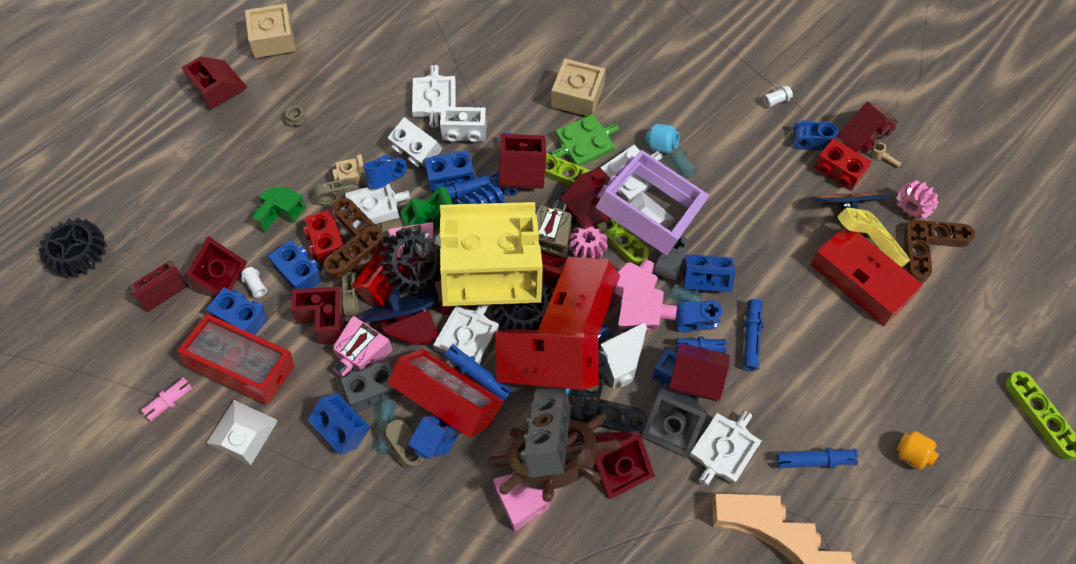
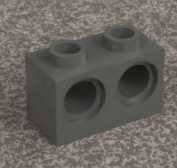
(373, 391)

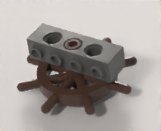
(550, 445)

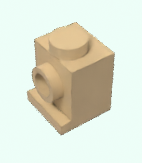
(351, 169)

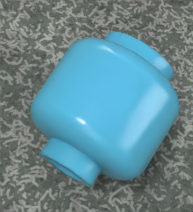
(662, 138)

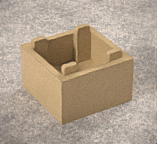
(270, 30)
(578, 87)

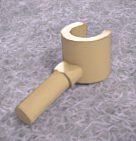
(880, 153)

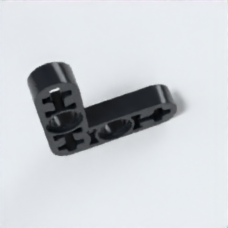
(599, 405)

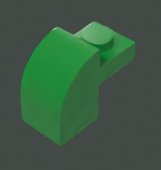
(275, 203)
(426, 211)

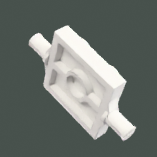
(432, 94)
(636, 183)
(377, 204)
(468, 331)
(725, 448)

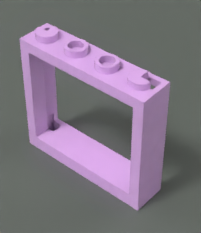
(637, 221)

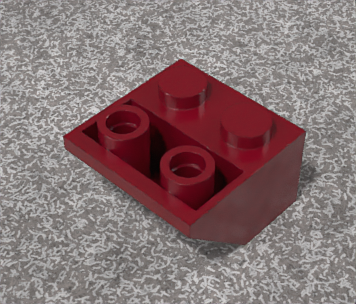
(213, 80)
(521, 161)

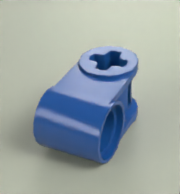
(815, 136)
(383, 171)
(696, 315)

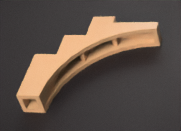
(763, 518)

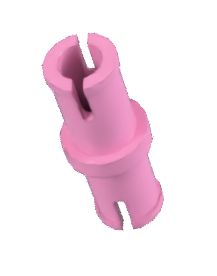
(167, 399)

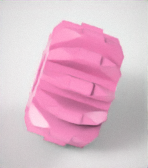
(917, 199)
(588, 242)

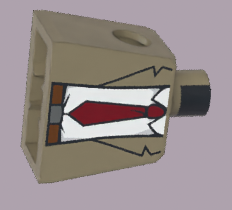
(554, 228)

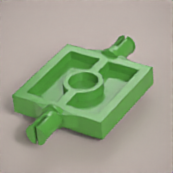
(585, 140)

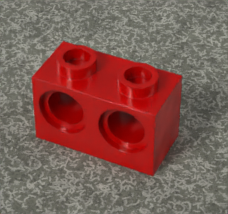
(842, 164)
(322, 238)
(372, 284)

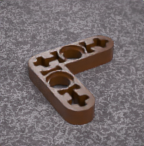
(361, 235)
(928, 238)

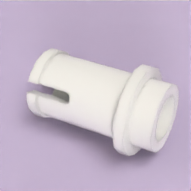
(778, 96)
(251, 278)

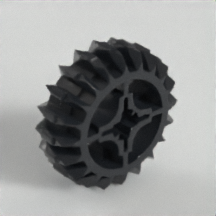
(410, 250)
(76, 254)
(522, 318)

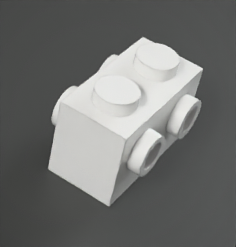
(463, 124)
(413, 142)

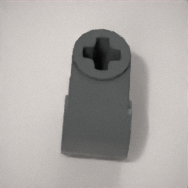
(670, 265)

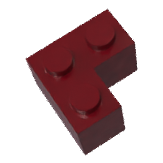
(866, 126)
(320, 307)

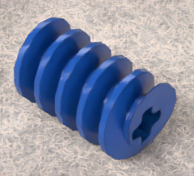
(489, 195)

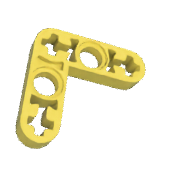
(866, 222)

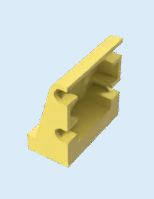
(490, 254)

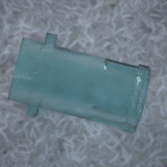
(683, 163)
(685, 295)

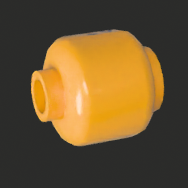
(917, 450)

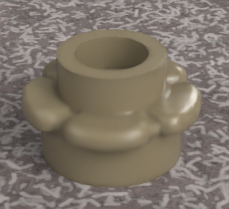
(295, 116)

